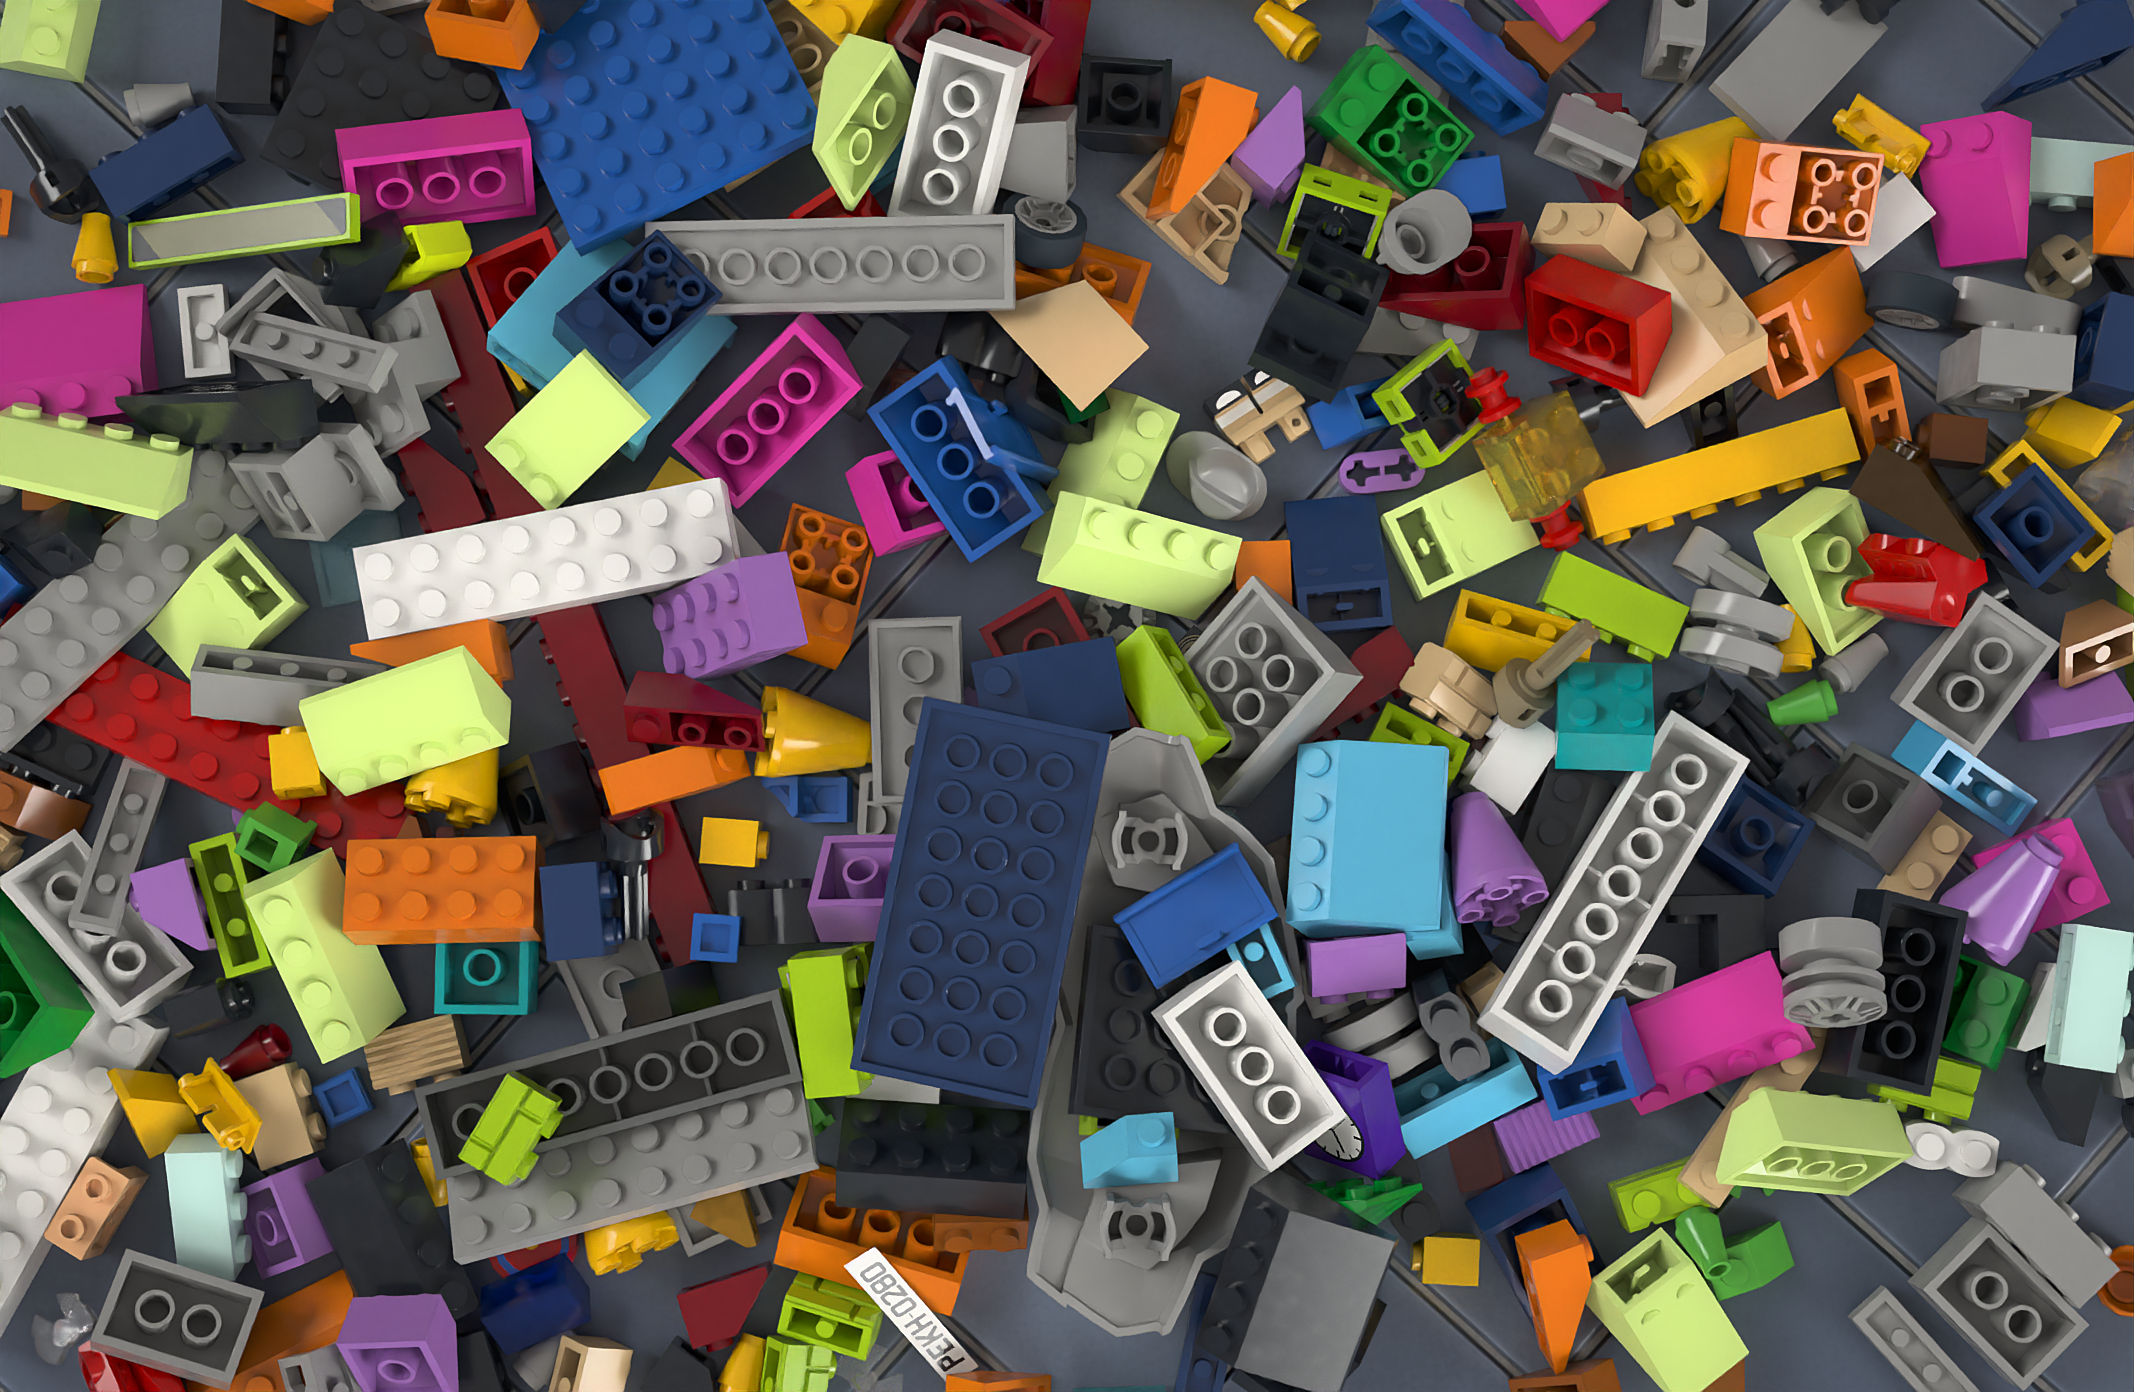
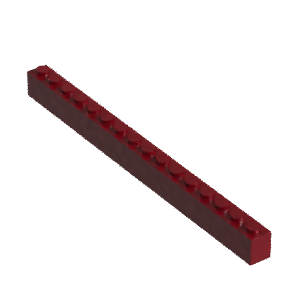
(575, 635)

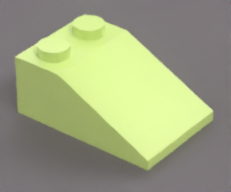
(860, 114)
(567, 431)
(1815, 560)

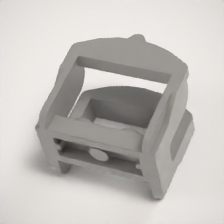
(272, 296)

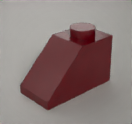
(721, 1306)

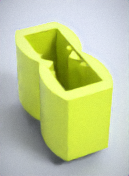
(431, 252)

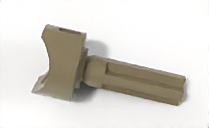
(2065, 260)
(1530, 684)

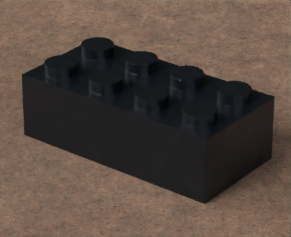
(1919, 970)
(932, 1158)

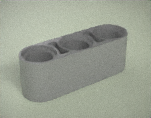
(1991, 301)

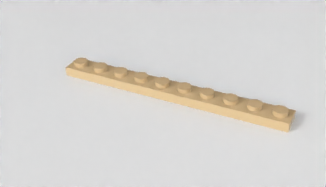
(1915, 876)

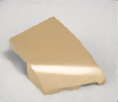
(1205, 226)
(1073, 339)

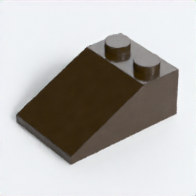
(1915, 494)

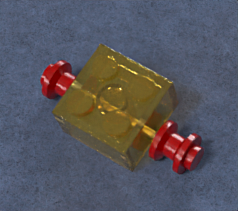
(1535, 455)

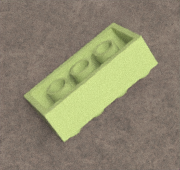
(48, 37)
(92, 462)
(1116, 462)
(1136, 557)
(406, 720)
(334, 984)
(1810, 1142)

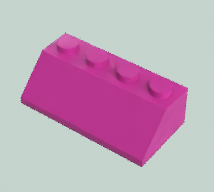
(441, 168)
(771, 409)
(1716, 1031)

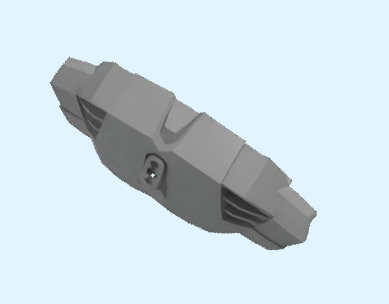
(1137, 1249)

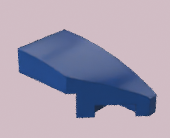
(814, 797)

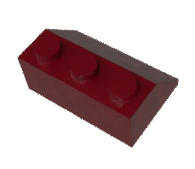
(1057, 72)

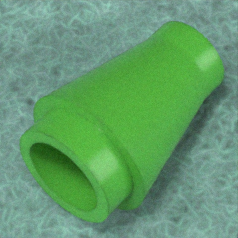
(1804, 705)
(1703, 1239)

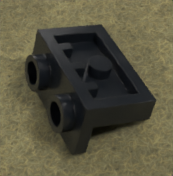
(60, 757)

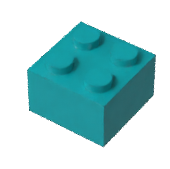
(1604, 717)
(487, 978)

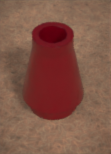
(258, 1052)

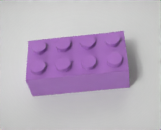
(730, 618)

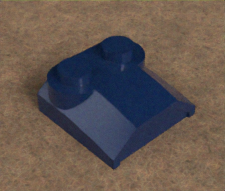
(1754, 839)

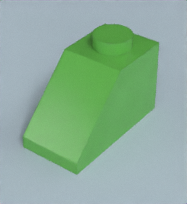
(1755, 1260)

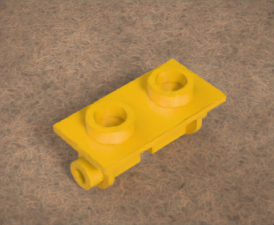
(1880, 132)
(232, 1118)

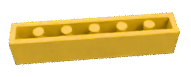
(1718, 474)

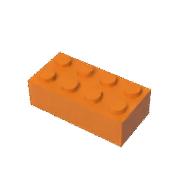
(443, 890)

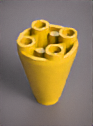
(1690, 167)
(809, 736)
(460, 789)
(622, 1243)

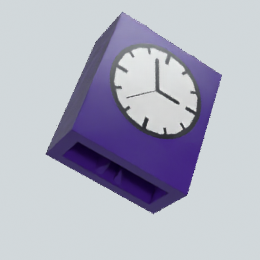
(1371, 1133)

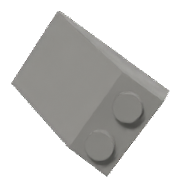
(1975, 673)

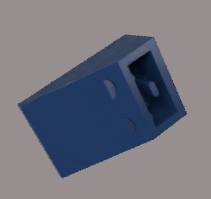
(637, 310)
(1338, 564)

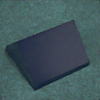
(2033, 524)

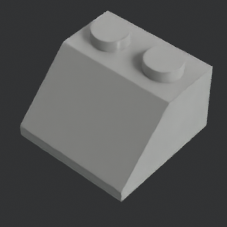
(1592, 140)

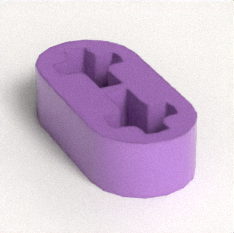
(1379, 461)

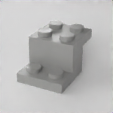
(418, 372)
(320, 485)

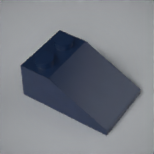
(2081, 43)
(1058, 684)
(1519, 1206)

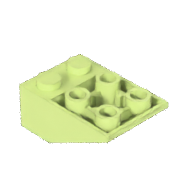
(1454, 534)
(228, 602)
(1666, 1315)

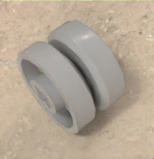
(1736, 633)
(1377, 1034)

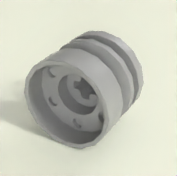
(1832, 972)

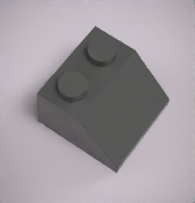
(1872, 808)

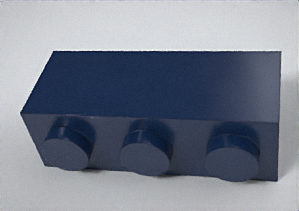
(166, 164)

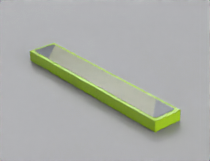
(244, 231)

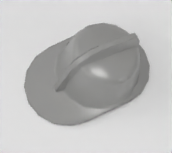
(1424, 233)
(1215, 476)

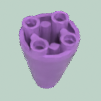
(1489, 865)
(2007, 896)

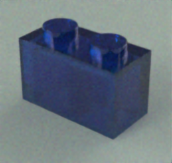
(535, 1304)

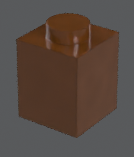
(1952, 440)

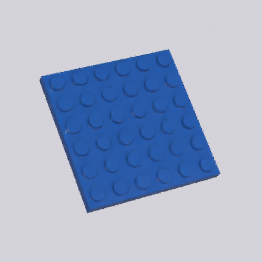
(655, 108)

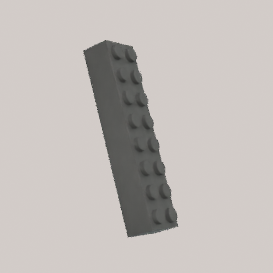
(628, 1076)

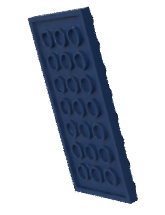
(980, 901)

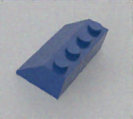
(1463, 61)
(970, 496)

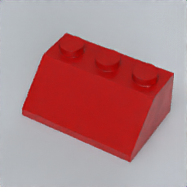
(1597, 323)

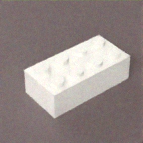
(958, 127)

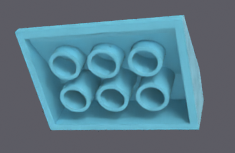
(1367, 838)

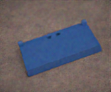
(1001, 436)
(1192, 912)

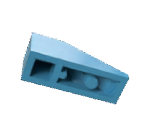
(1964, 778)

